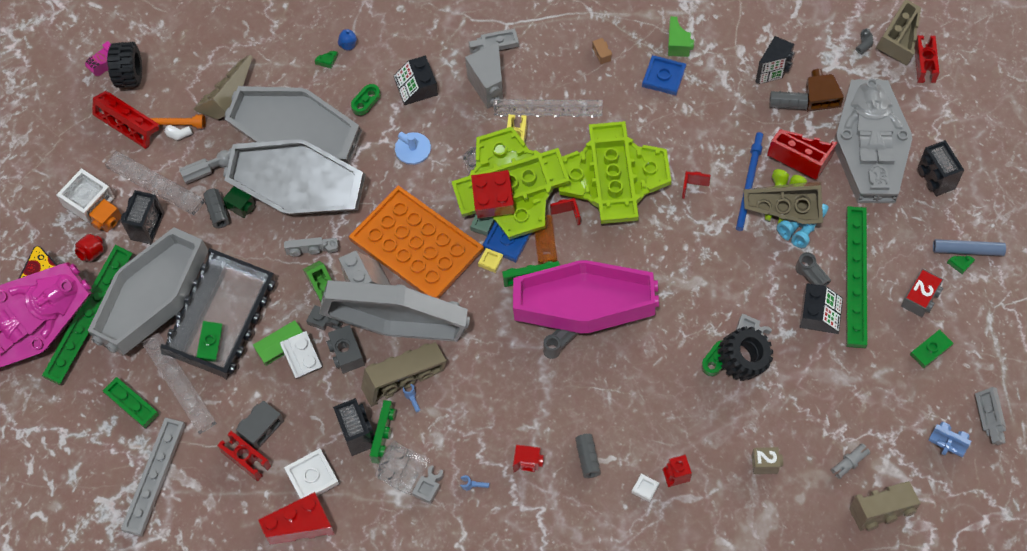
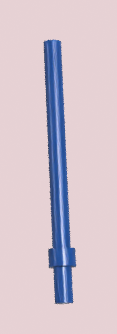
(756, 150)

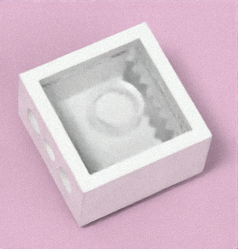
(84, 194)

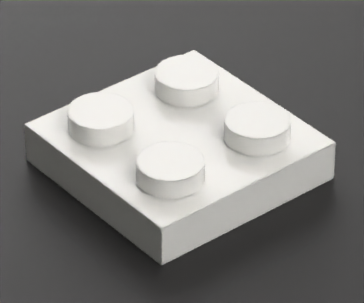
(311, 474)

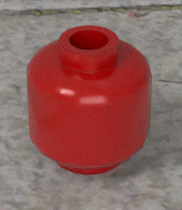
(89, 247)

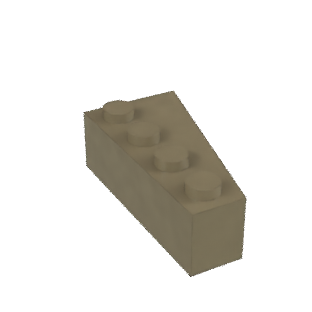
(401, 371)

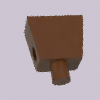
(823, 91)

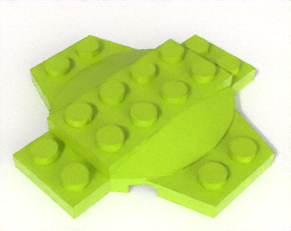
(615, 172)
(531, 176)

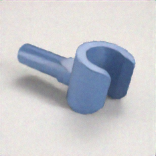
(411, 395)
(472, 484)

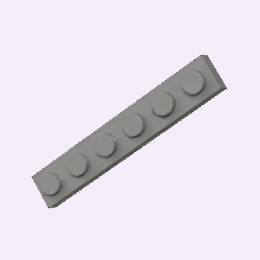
(153, 477)

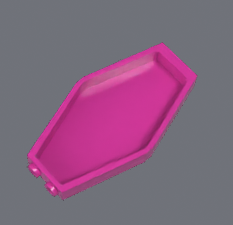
(584, 296)
(38, 310)

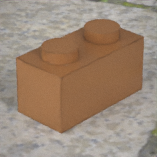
(601, 50)

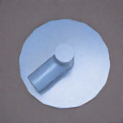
(412, 148)

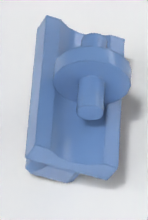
(949, 440)

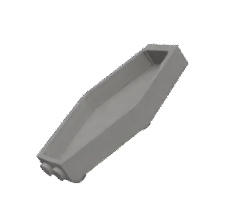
(292, 114)
(873, 141)
(294, 177)
(148, 291)
(394, 311)

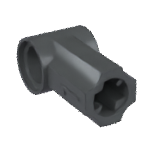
(813, 272)
(560, 339)

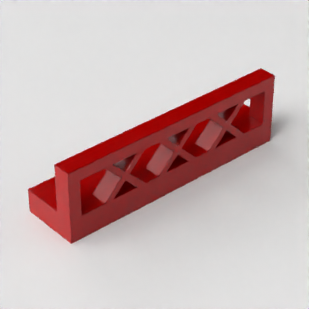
(124, 115)

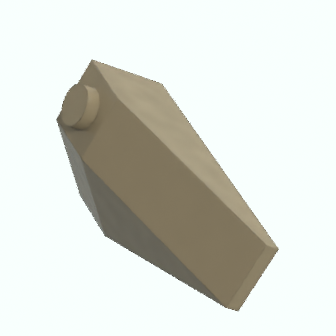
(220, 99)
(792, 201)

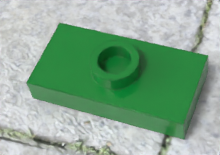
(209, 341)
(931, 348)

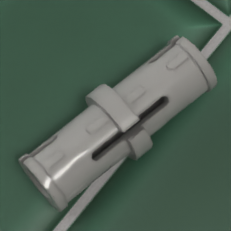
(850, 461)

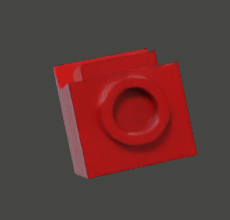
(527, 458)
(677, 471)

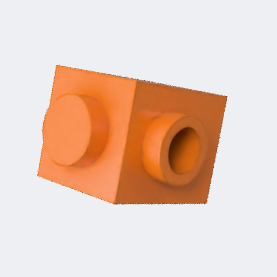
(105, 216)

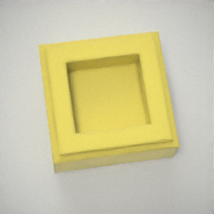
(490, 260)

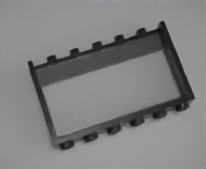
(225, 294)

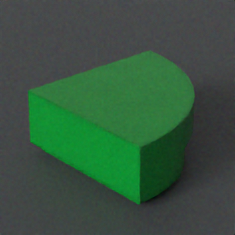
(327, 60)
(961, 263)

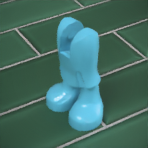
(800, 238)

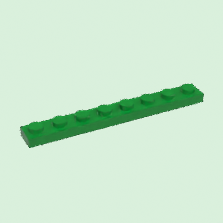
(856, 277)
(79, 327)

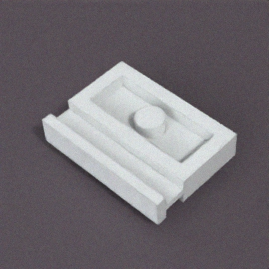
(300, 354)

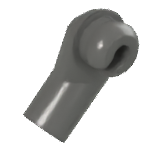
(867, 41)

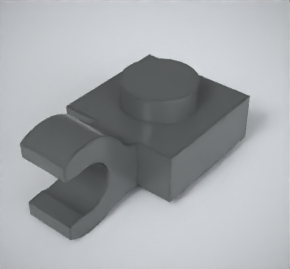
(321, 321)

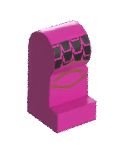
(98, 63)

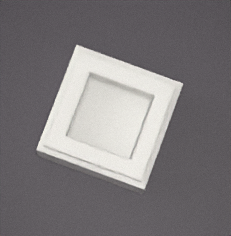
(645, 487)

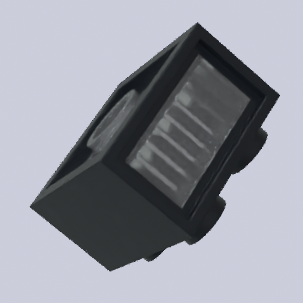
(940, 168)
(142, 217)
(354, 426)

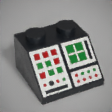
(775, 61)
(416, 81)
(821, 309)

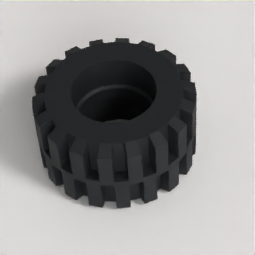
(124, 64)
(757, 347)

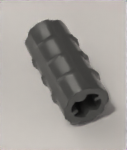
(788, 100)
(216, 208)
(587, 456)

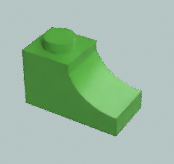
(679, 40)
(317, 277)

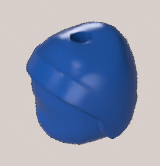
(347, 39)

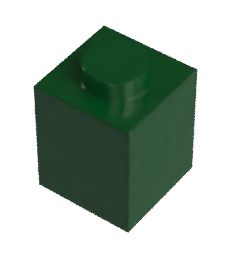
(239, 202)

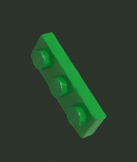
(511, 273)
(130, 402)
(382, 431)

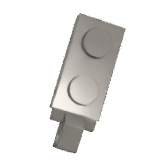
(505, 39)
(310, 246)
(991, 414)

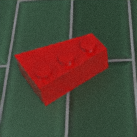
(801, 153)
(296, 521)

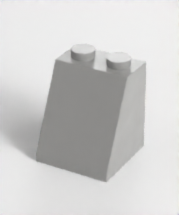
(485, 73)
(361, 269)

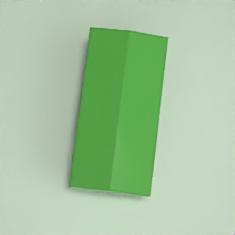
(270, 348)

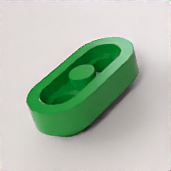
(364, 99)
(712, 359)

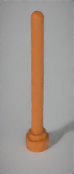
(197, 121)

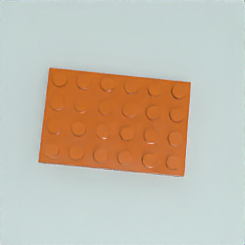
(416, 243)

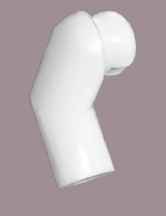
(176, 133)

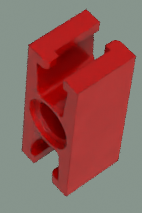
(926, 59)
(244, 464)

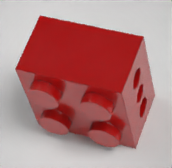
(492, 194)

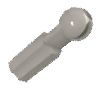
(204, 167)

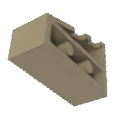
(901, 33)
(884, 506)

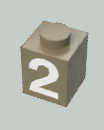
(766, 460)

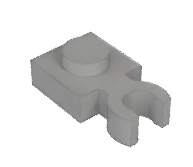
(748, 321)
(427, 487)

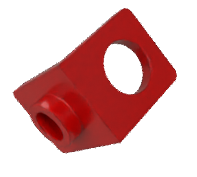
(695, 178)
(565, 206)

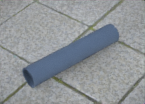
(969, 247)

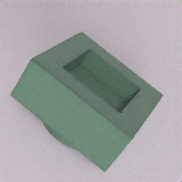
(482, 225)

